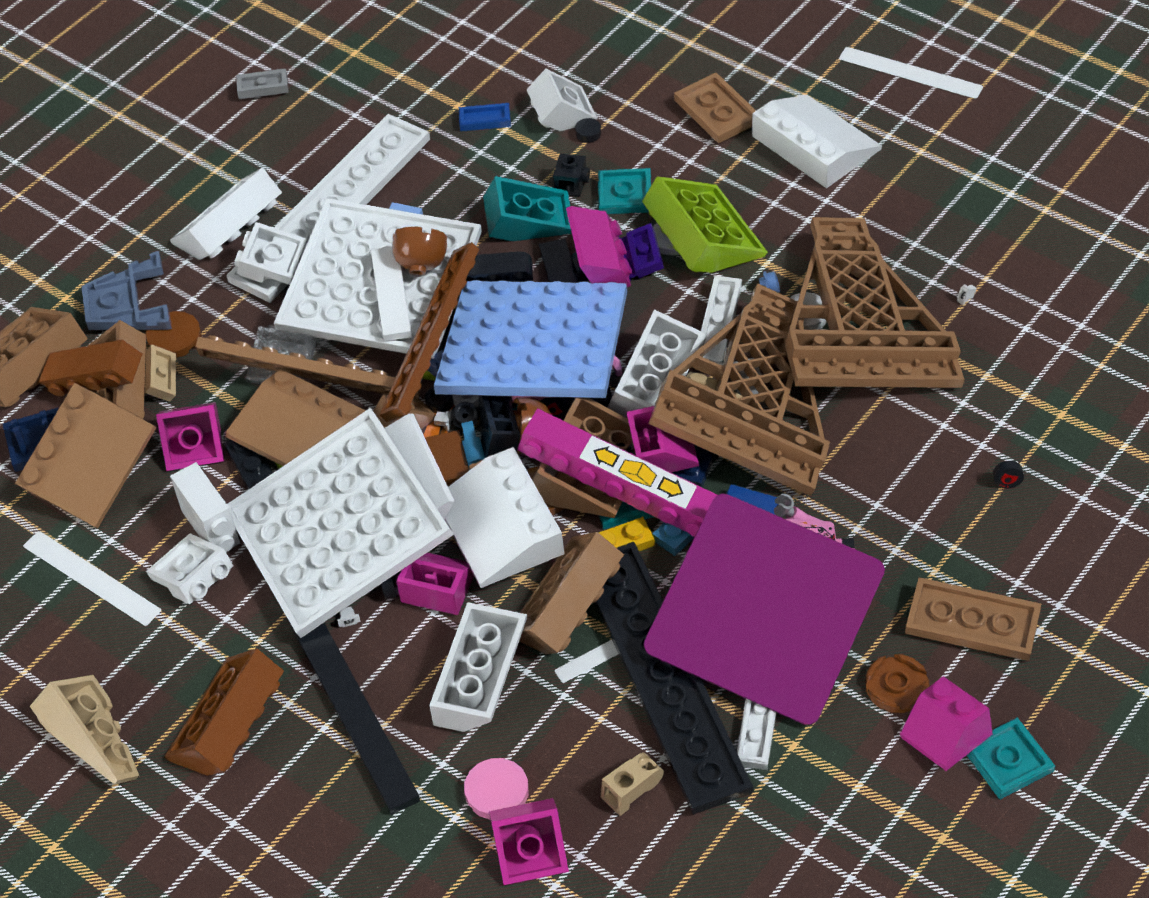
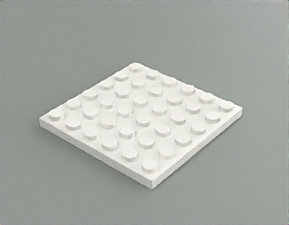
(335, 280)
(337, 522)

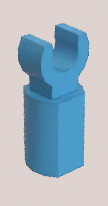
(471, 444)

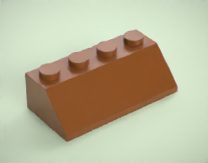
(226, 713)

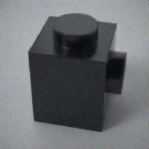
(571, 174)

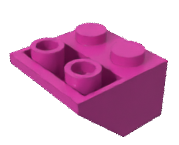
(659, 446)
(435, 583)

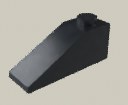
(497, 424)

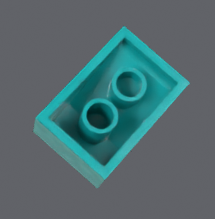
(525, 210)

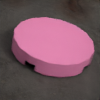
(495, 786)

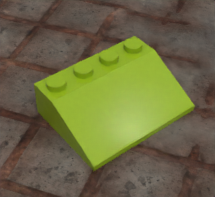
(701, 224)

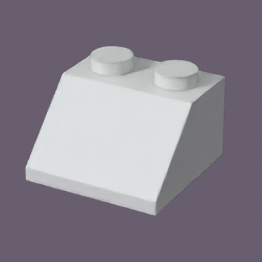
(559, 101)

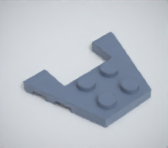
(116, 299)

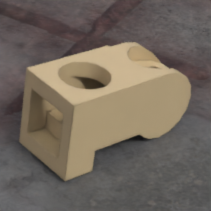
(630, 782)

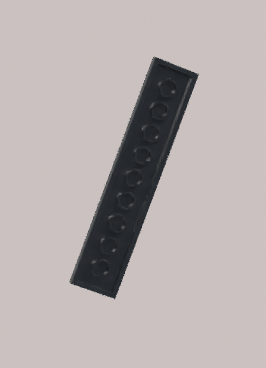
(671, 697)

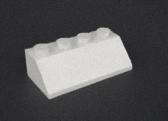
(227, 215)
(659, 350)
(416, 452)
(476, 667)

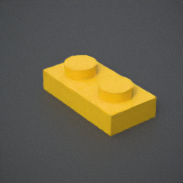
(632, 531)

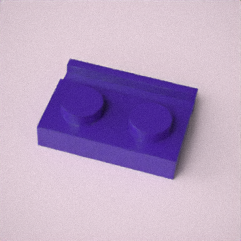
(642, 251)

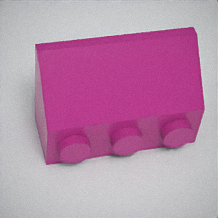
(599, 246)

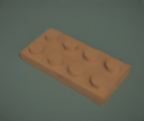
(973, 618)

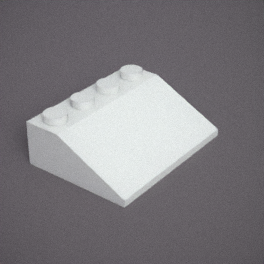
(812, 138)
(502, 519)

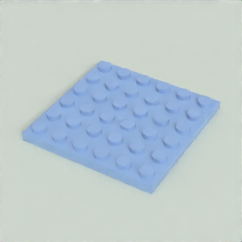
(532, 339)

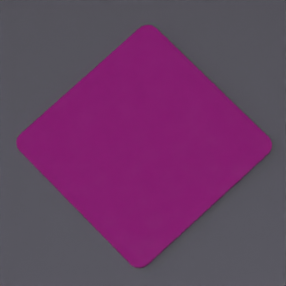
(765, 608)

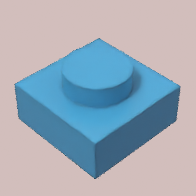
(671, 538)

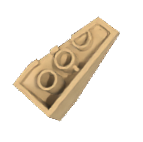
(80, 718)

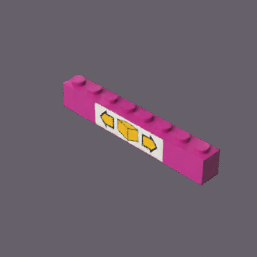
(616, 472)

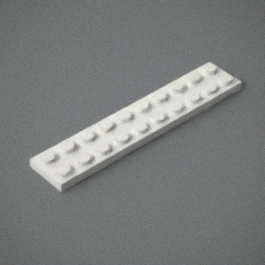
(352, 180)

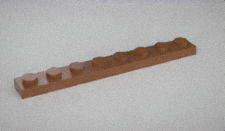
(429, 332)

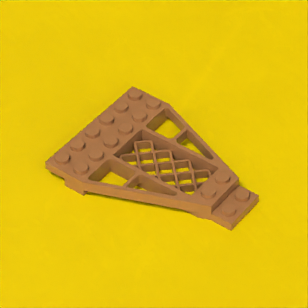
(868, 353)
(740, 426)

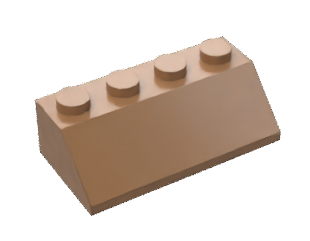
(129, 395)
(568, 591)

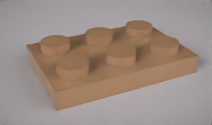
(716, 107)

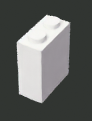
(204, 507)

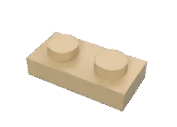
(160, 373)

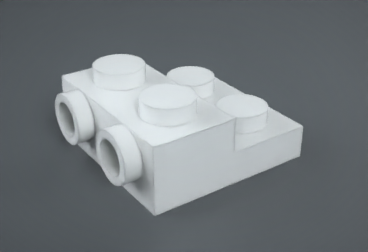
(269, 254)
(191, 568)

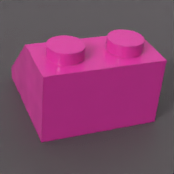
(190, 436)
(946, 723)
(528, 841)

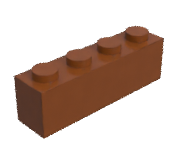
(91, 367)

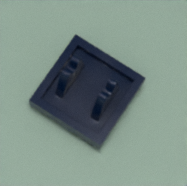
(25, 434)

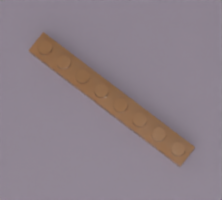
(296, 364)

